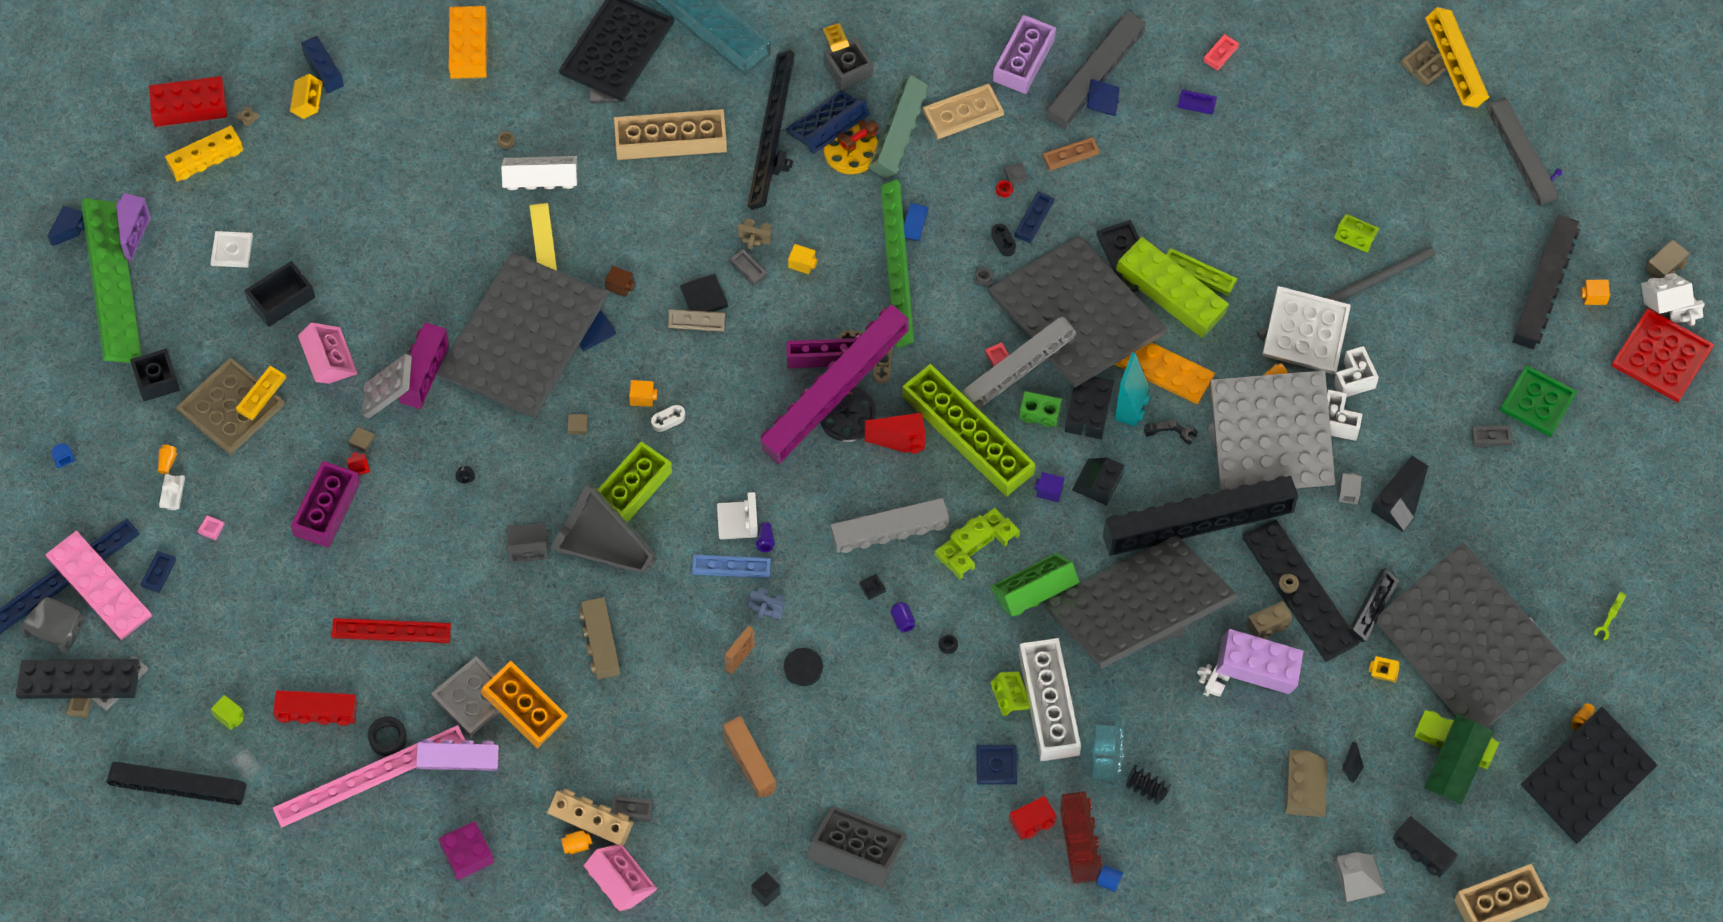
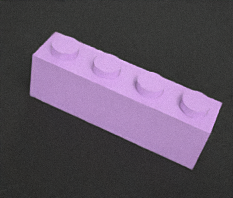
(457, 756)

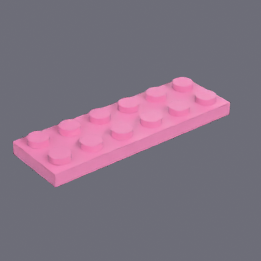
(98, 585)

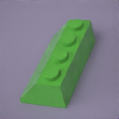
(1035, 584)

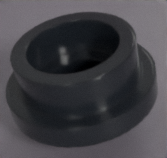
(465, 475)
(948, 639)

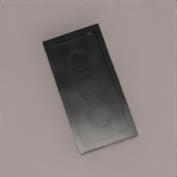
(1116, 242)

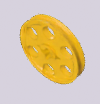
(856, 155)

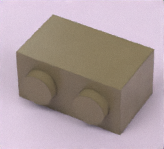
(1667, 260)

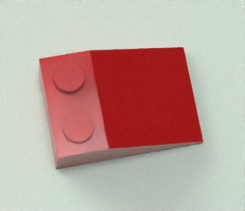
(899, 433)

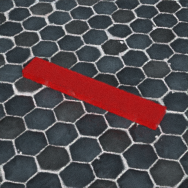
(391, 630)

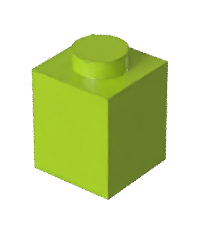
(228, 712)

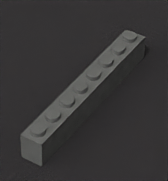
(1098, 67)

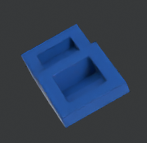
(915, 221)

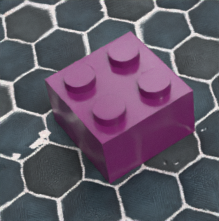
(466, 850)

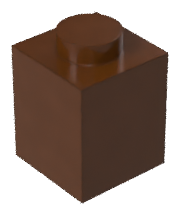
(619, 281)

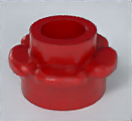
(1004, 185)

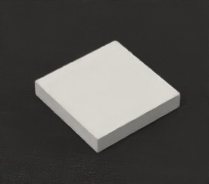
(231, 249)

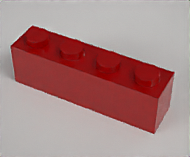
(315, 707)

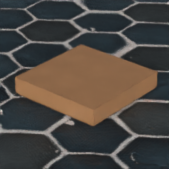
(739, 650)

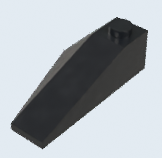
(1401, 495)

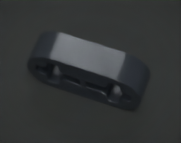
(1000, 241)

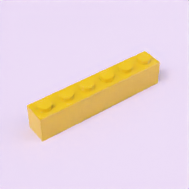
(1457, 57)

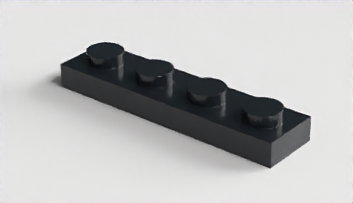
(1373, 605)

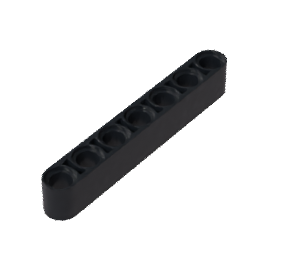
(176, 782)

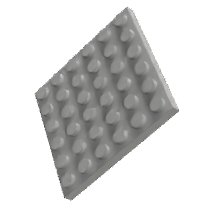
(1273, 429)

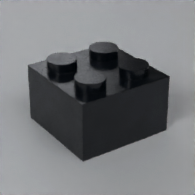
(155, 375)

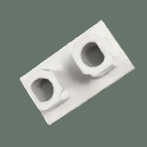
(1688, 314)
(172, 492)
(1212, 686)

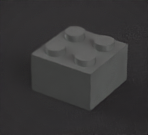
(848, 64)

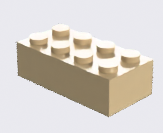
(1503, 897)

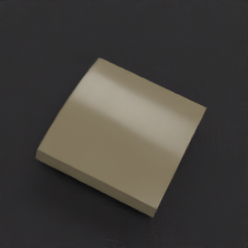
(1424, 63)

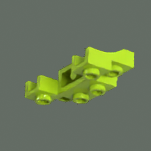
(972, 538)

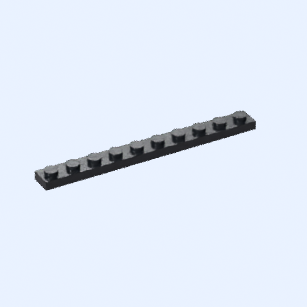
(771, 130)

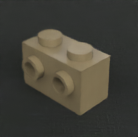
(1269, 621)

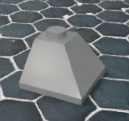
(1358, 876)

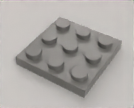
(463, 698)

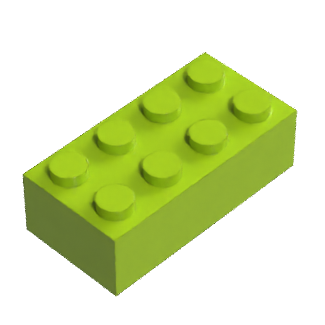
(635, 480)

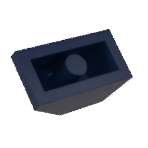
(66, 226)

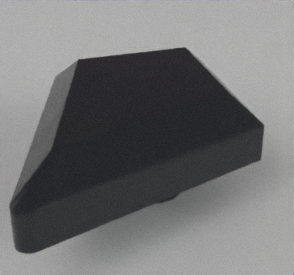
(1353, 763)

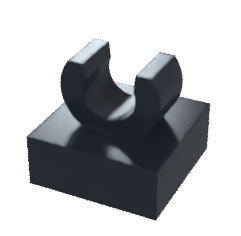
(781, 163)
(872, 586)

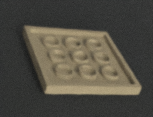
(215, 402)

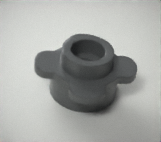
(983, 272)

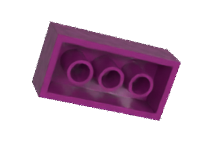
(425, 363)
(325, 504)

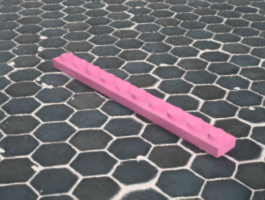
(356, 781)

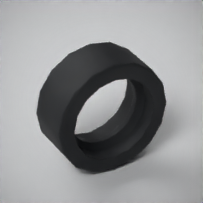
(383, 722)

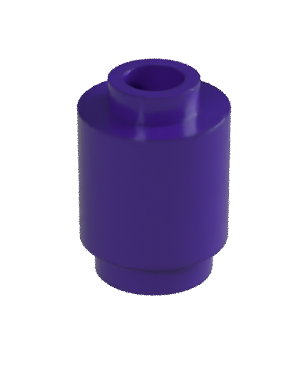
(902, 617)

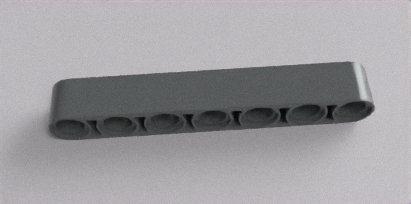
(1522, 151)

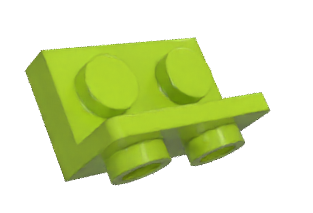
(1356, 233)
(1010, 692)

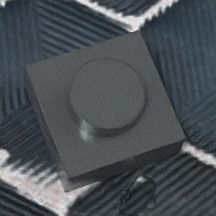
(1015, 173)

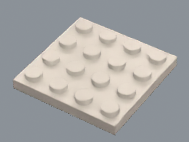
(1306, 330)

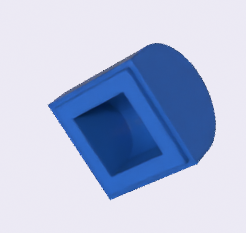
(62, 455)
(1109, 878)

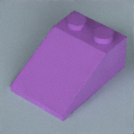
(133, 220)

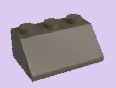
(1306, 784)

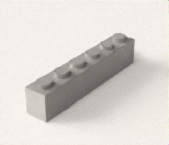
(889, 525)

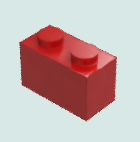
(1033, 818)

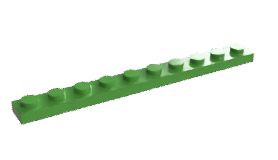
(897, 254)

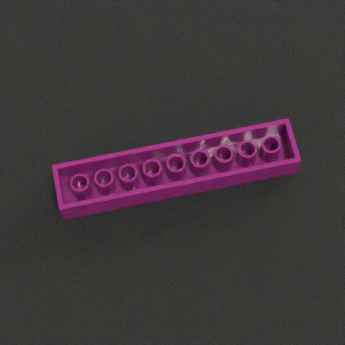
(834, 383)

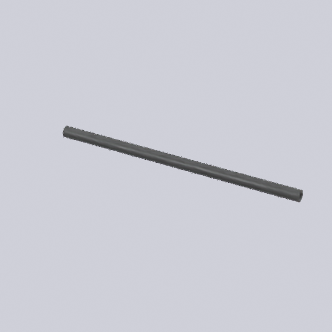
(1372, 280)

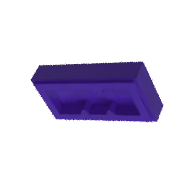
(1197, 102)

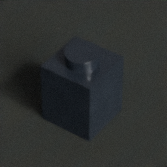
(765, 889)

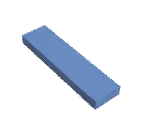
(731, 566)

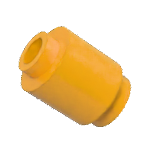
(576, 842)

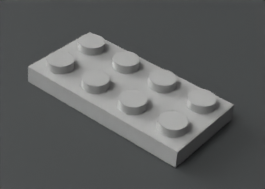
(387, 386)

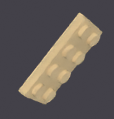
(963, 111)

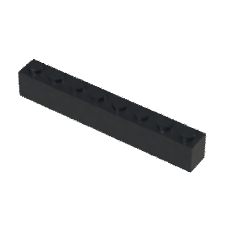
(1545, 282)

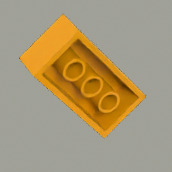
(468, 42)
(524, 704)

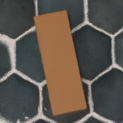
(1071, 153)

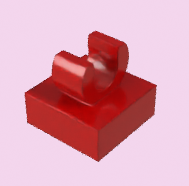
(358, 463)

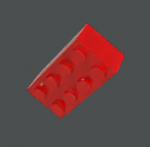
(188, 101)

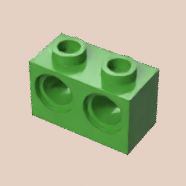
(1041, 405)

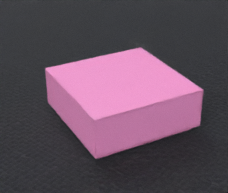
(211, 527)

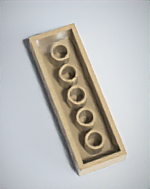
(670, 134)

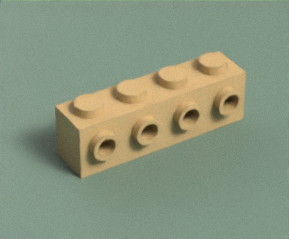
(590, 817)

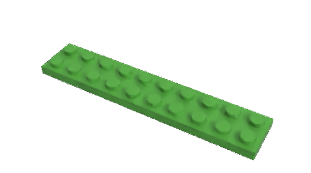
(110, 282)

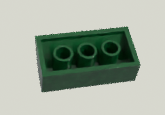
(1459, 759)

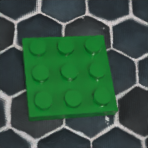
(1538, 401)

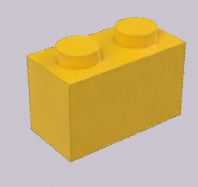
(306, 96)

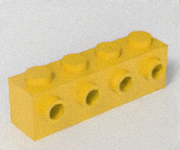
(204, 153)

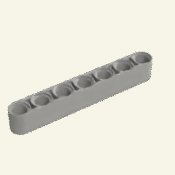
(1019, 362)

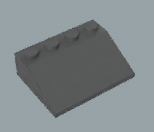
(856, 846)

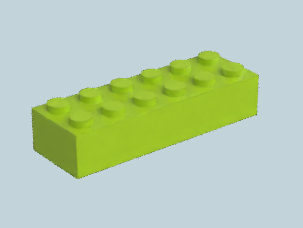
(1172, 287)

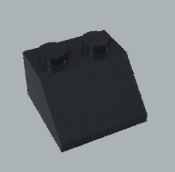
(1099, 479)

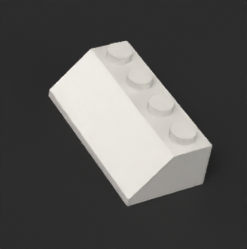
(539, 172)

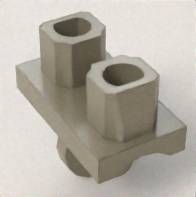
(753, 235)

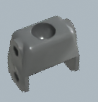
(54, 623)

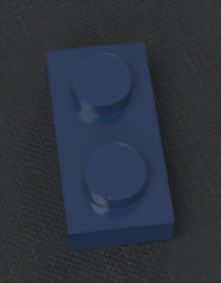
(158, 571)

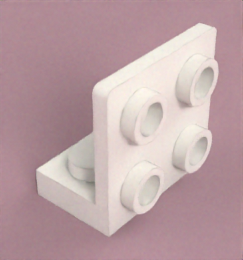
(738, 519)

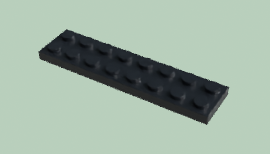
(1310, 601)

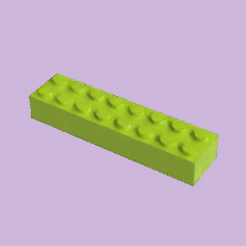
(968, 430)

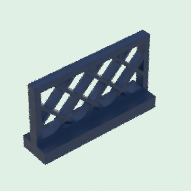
(831, 127)

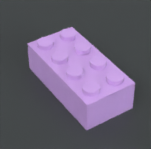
(1024, 54)
(1259, 661)

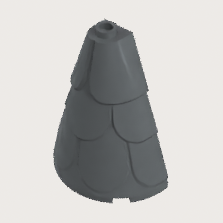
(603, 535)

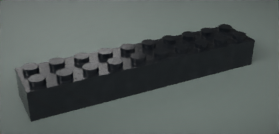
(1200, 515)

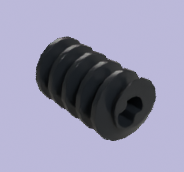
(1147, 785)

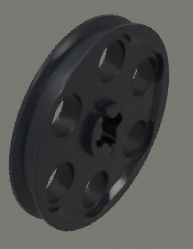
(853, 420)

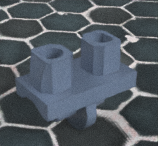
(766, 605)

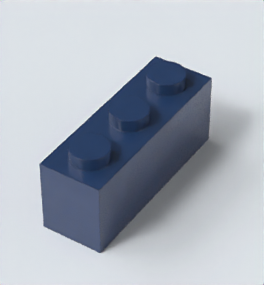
(322, 64)

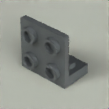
(527, 542)

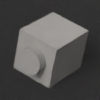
(1350, 488)

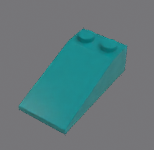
(1132, 394)

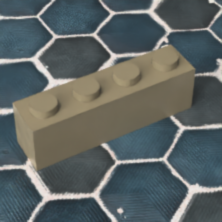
(600, 638)

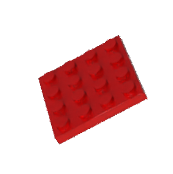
(1662, 355)

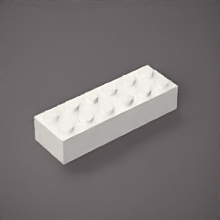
(1049, 699)

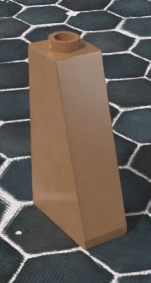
(748, 757)

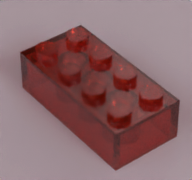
(1079, 837)

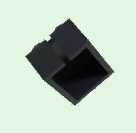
(279, 293)
(1090, 407)

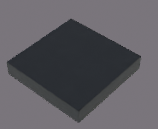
(704, 294)

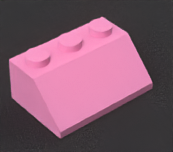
(327, 353)
(619, 876)

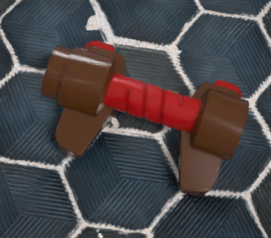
(867, 131)

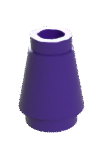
(765, 538)

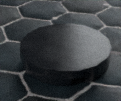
(803, 667)

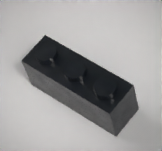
(1424, 847)

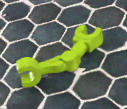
(1612, 614)

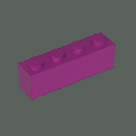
(815, 352)

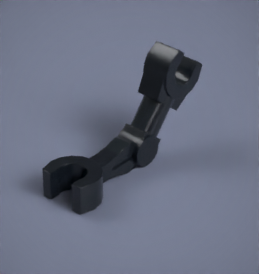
(1152, 429)

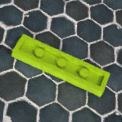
(1204, 273)

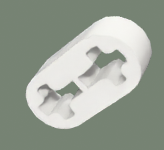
(668, 418)

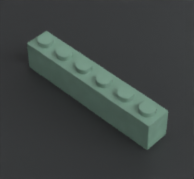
(898, 127)

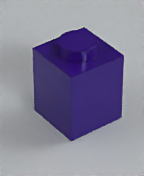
(1049, 487)

